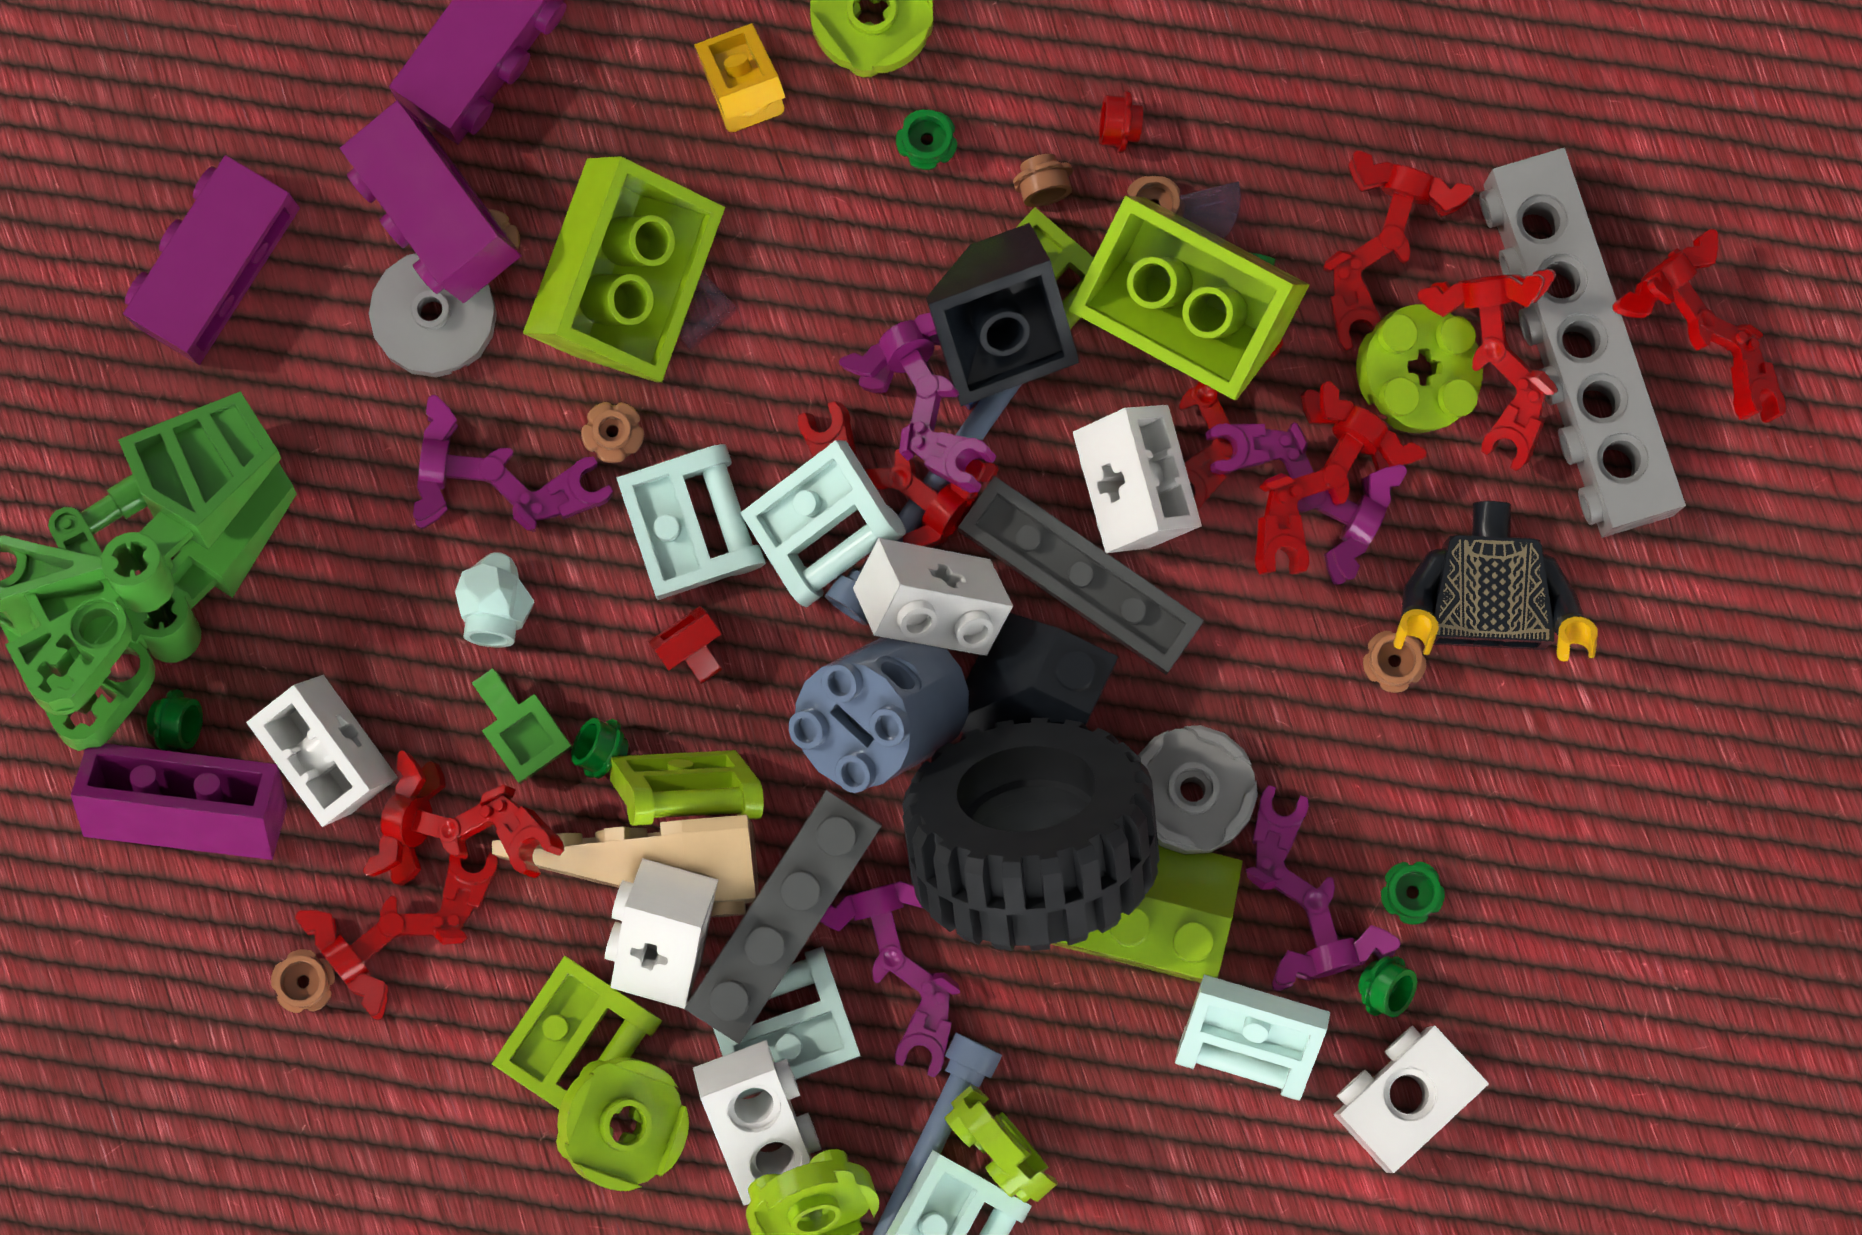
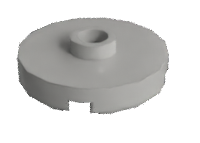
(422, 345)
(1221, 771)

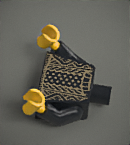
(1493, 593)

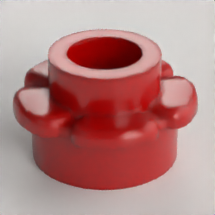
(1120, 121)

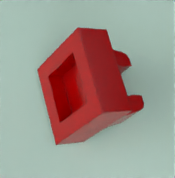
(687, 642)

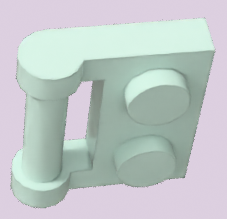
(810, 506)
(670, 529)
(1253, 1035)
(809, 1036)
(949, 1199)

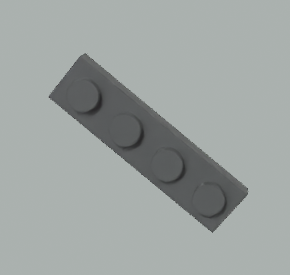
(1080, 575)
(783, 916)

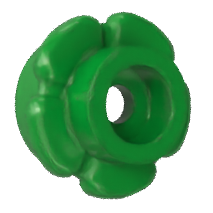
(930, 123)
(175, 721)
(596, 746)
(1429, 897)
(1387, 986)

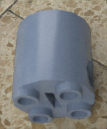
(879, 711)

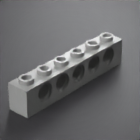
(1548, 188)

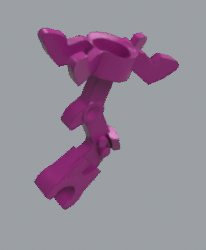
(906, 350)
(1257, 445)
(558, 497)
(1331, 956)
(930, 1021)

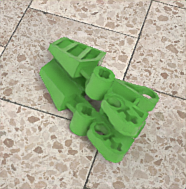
(77, 609)

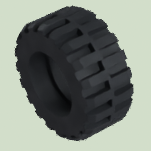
(1031, 833)

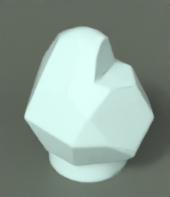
(493, 601)

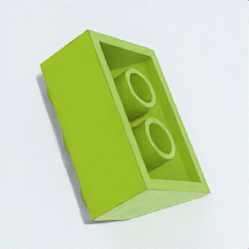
(624, 268)
(1187, 296)
(1180, 921)

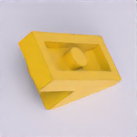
(741, 78)

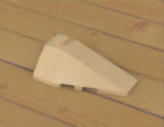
(705, 846)

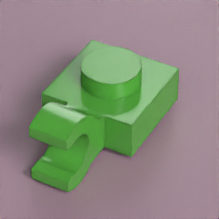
(523, 732)

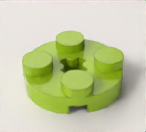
(871, 47)
(1397, 394)
(586, 1116)
(1015, 1162)
(813, 1198)

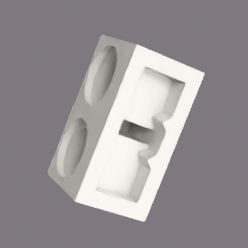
(752, 1123)

